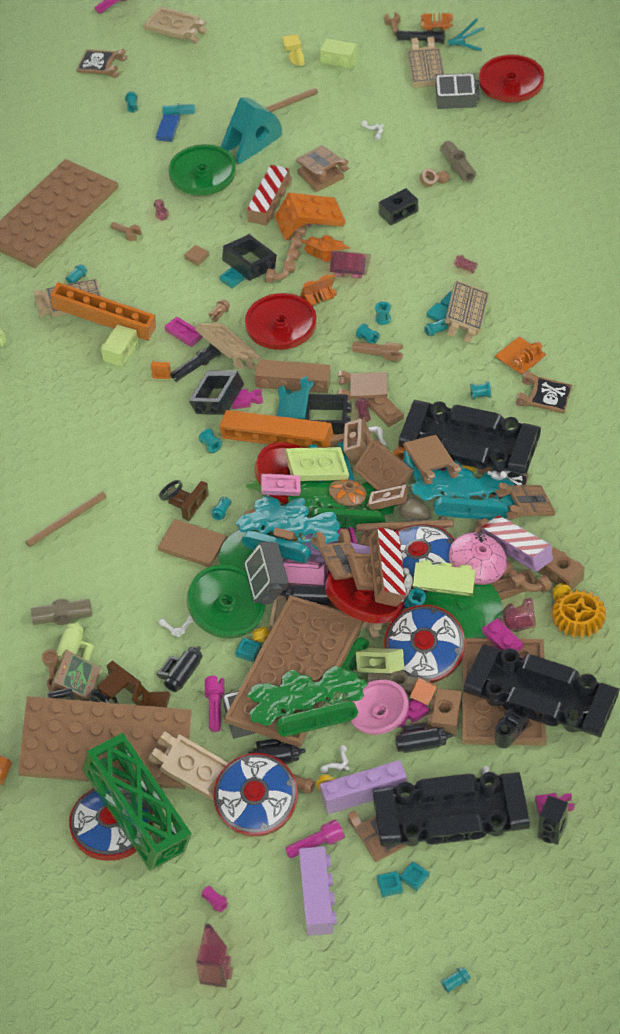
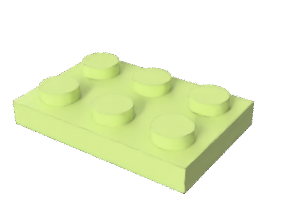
(317, 463)

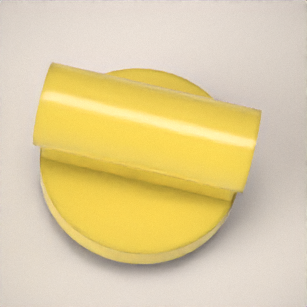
(296, 56)

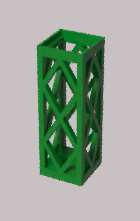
(176, 837)

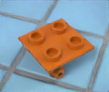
(444, 24)
(322, 247)
(320, 287)
(521, 355)

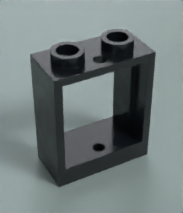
(234, 251)
(228, 381)
(330, 402)

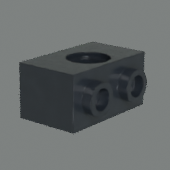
(398, 206)
(553, 820)

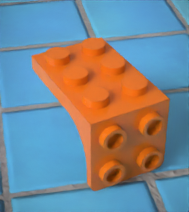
(307, 209)

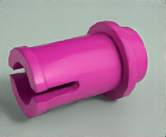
(217, 901)

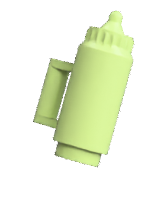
(72, 640)

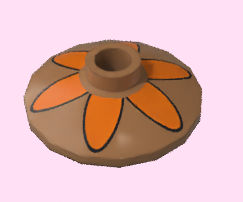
(347, 492)

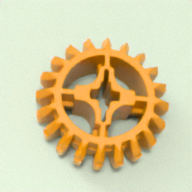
(578, 613)

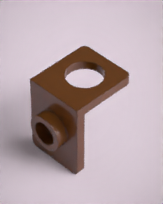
(153, 699)

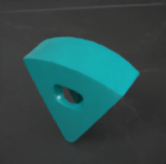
(251, 129)

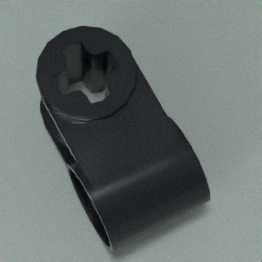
(509, 728)

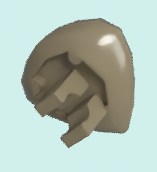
(414, 510)

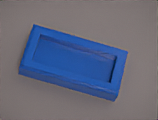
(167, 127)

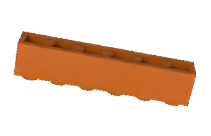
(102, 310)
(274, 429)

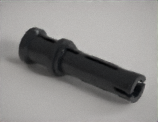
(439, 36)
(201, 358)

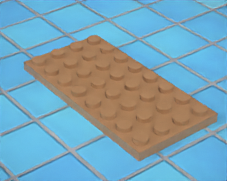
(52, 212)
(303, 639)
(63, 730)

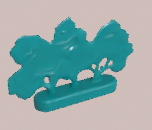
(464, 487)
(290, 518)

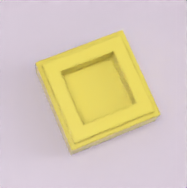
(291, 42)

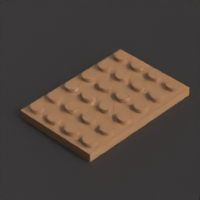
(481, 718)

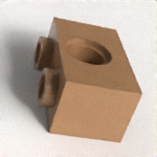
(356, 439)
(563, 569)
(449, 702)

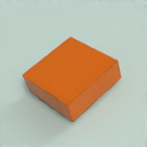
(161, 370)
(423, 691)

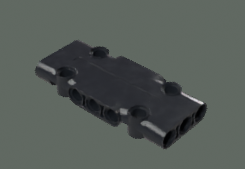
(474, 435)
(541, 690)
(450, 809)

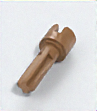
(388, 351)

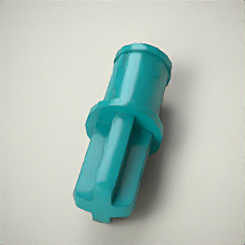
(178, 109)

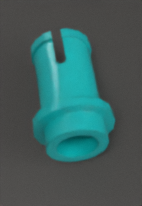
(131, 99)
(76, 274)
(431, 329)
(219, 511)
(456, 979)

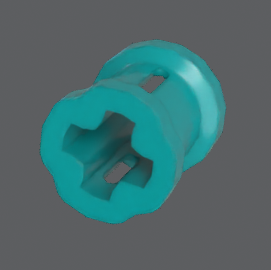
(383, 316)
(367, 334)
(480, 390)
(207, 437)
(415, 598)

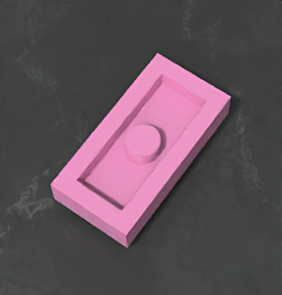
(280, 484)

